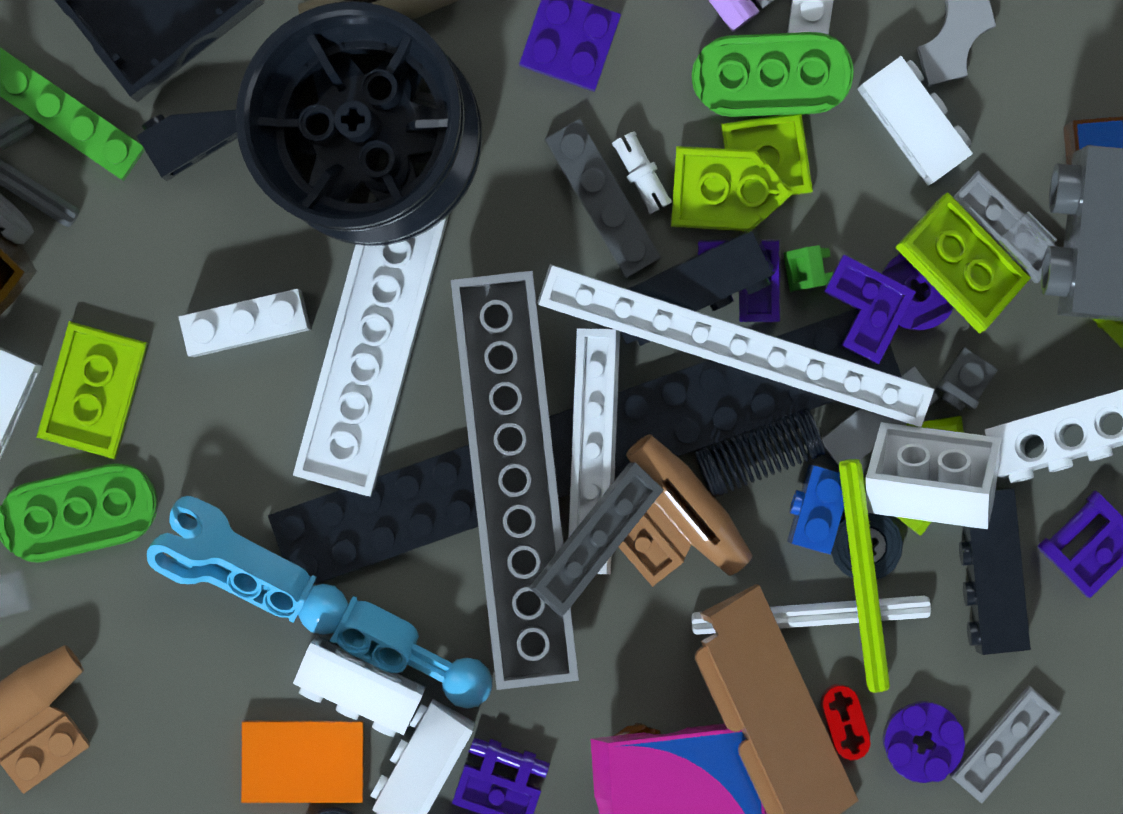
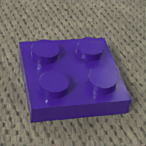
(570, 41)

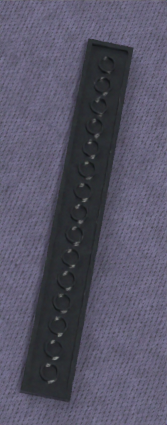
(438, 494)

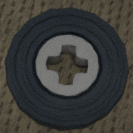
(886, 551)

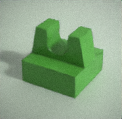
(806, 268)

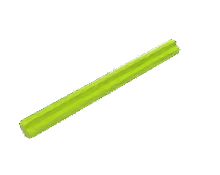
(864, 575)

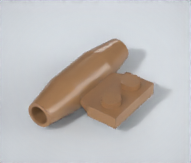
(679, 518)
(33, 733)

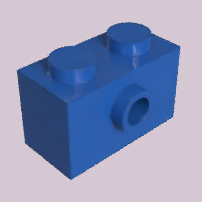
(817, 510)

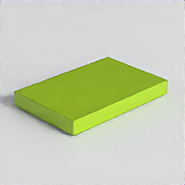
(963, 262)
(92, 390)

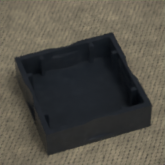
(153, 38)

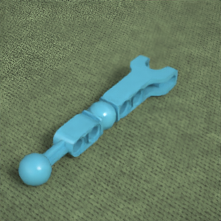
(220, 556)

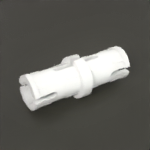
(642, 172)

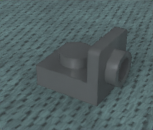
(966, 380)

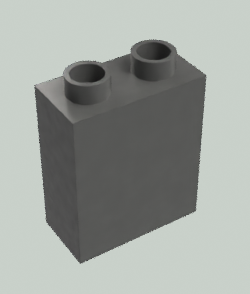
(1090, 265)

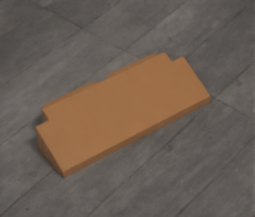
(767, 699)

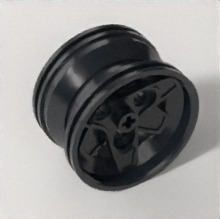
(360, 127)

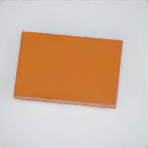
(302, 761)

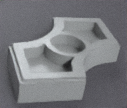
(947, 53)

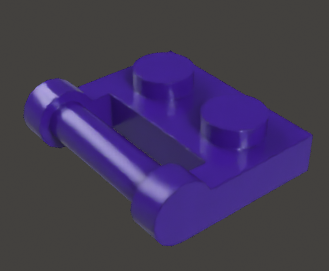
(1099, 556)

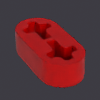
(836, 724)

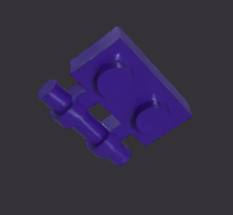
(495, 794)

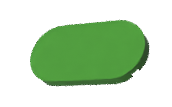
(773, 74)
(77, 512)

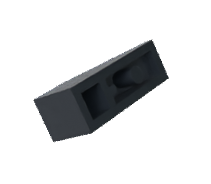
(186, 139)

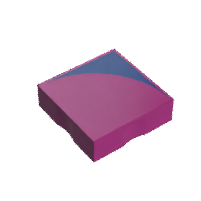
(673, 773)

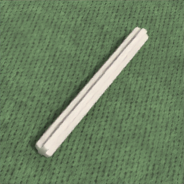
(833, 613)

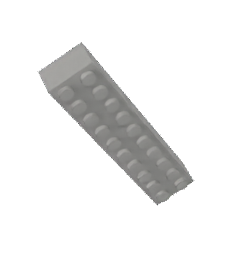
(512, 475)

